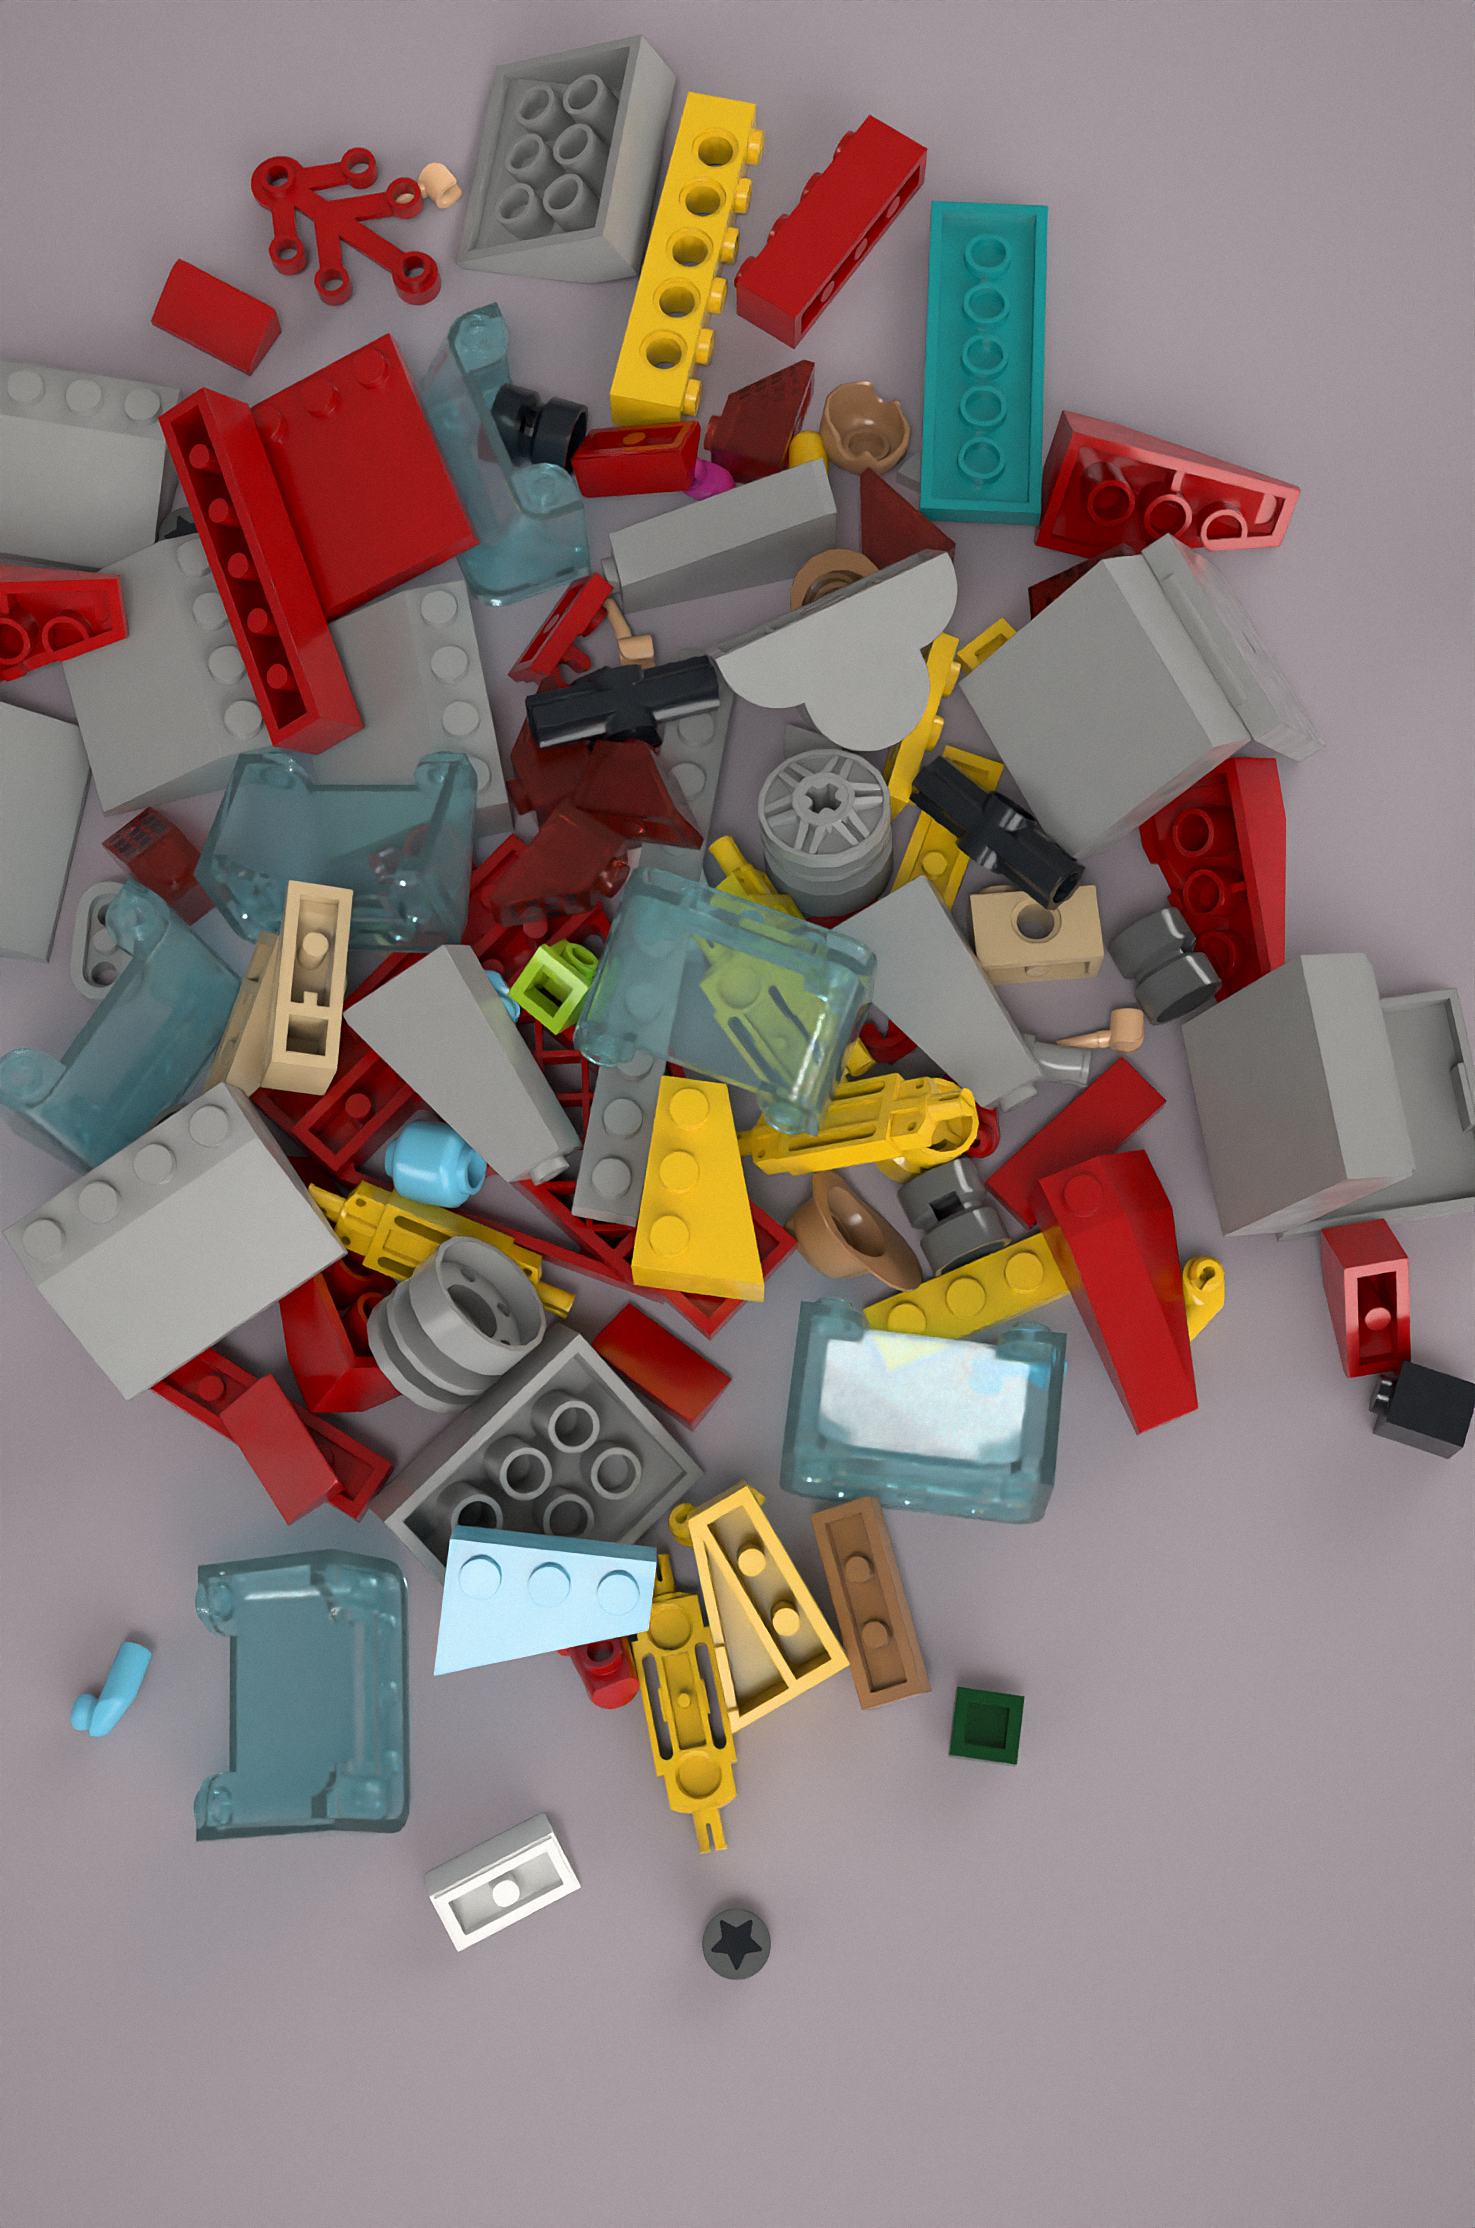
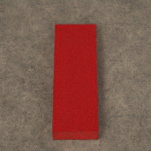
(1088, 1127)

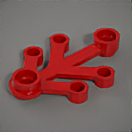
(341, 221)

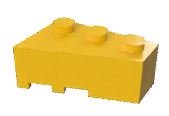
(695, 1202)
(759, 1610)

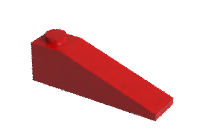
(1133, 488)
(56, 616)
(1227, 867)
(1122, 1267)
(328, 1325)

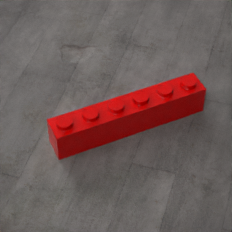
(260, 573)

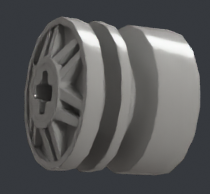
(827, 831)
(456, 1325)

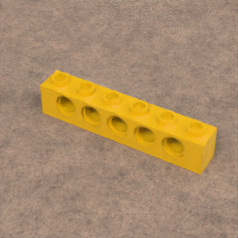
(709, 133)

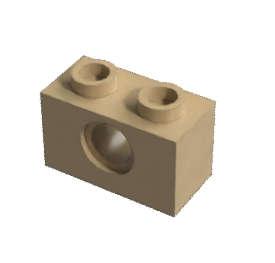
(1009, 957)

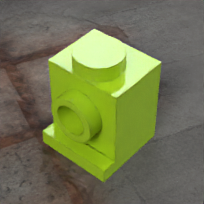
(564, 972)

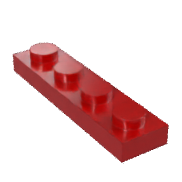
(213, 1383)

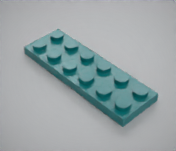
(984, 363)

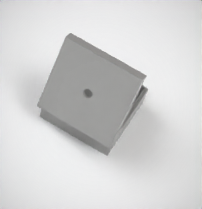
(1132, 695)
(1333, 1101)

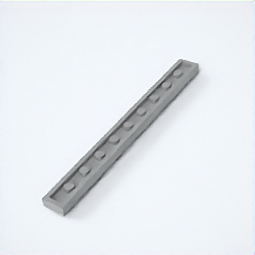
(627, 1094)

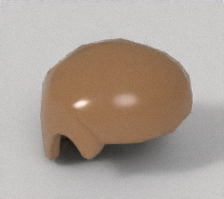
(863, 429)

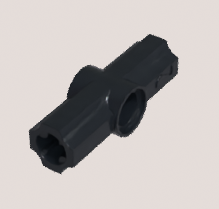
(622, 703)
(997, 833)

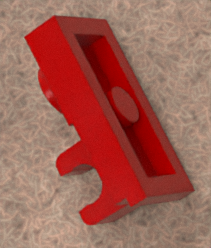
(574, 615)

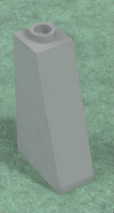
(725, 541)
(943, 996)
(468, 1061)

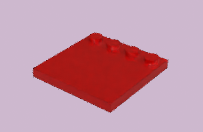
(363, 477)

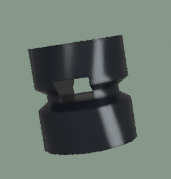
(557, 427)

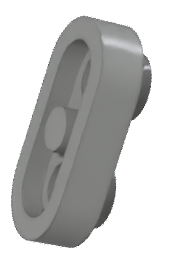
(92, 946)

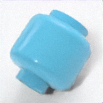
(434, 1164)

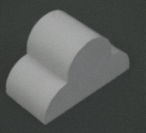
(850, 655)

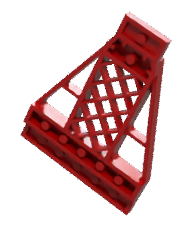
(372, 1102)

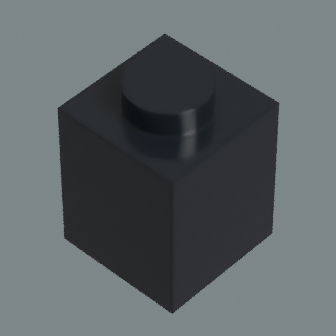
(1423, 1408)

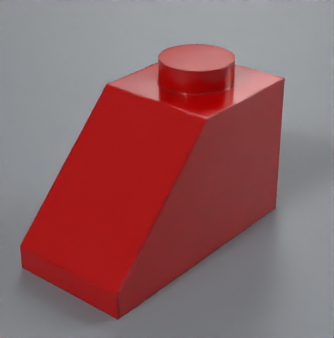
(1367, 1296)

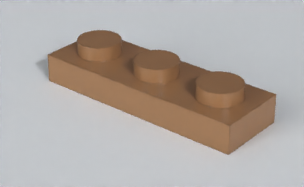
(870, 1603)

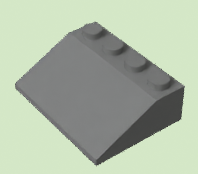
(569, 164)
(81, 466)
(417, 694)
(173, 696)
(41, 812)
(176, 1240)
(543, 1454)

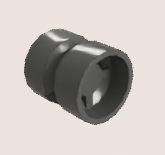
(1161, 960)
(961, 1236)

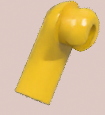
(1203, 1291)

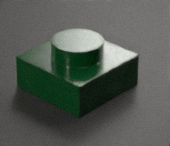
(986, 1726)

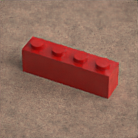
(830, 230)

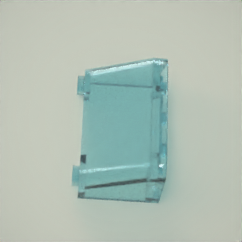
(525, 518)
(391, 844)
(729, 995)
(138, 1047)
(923, 1417)
(311, 1697)

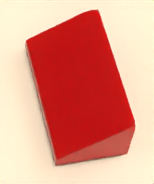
(216, 317)
(637, 459)
(660, 1366)
(281, 1450)

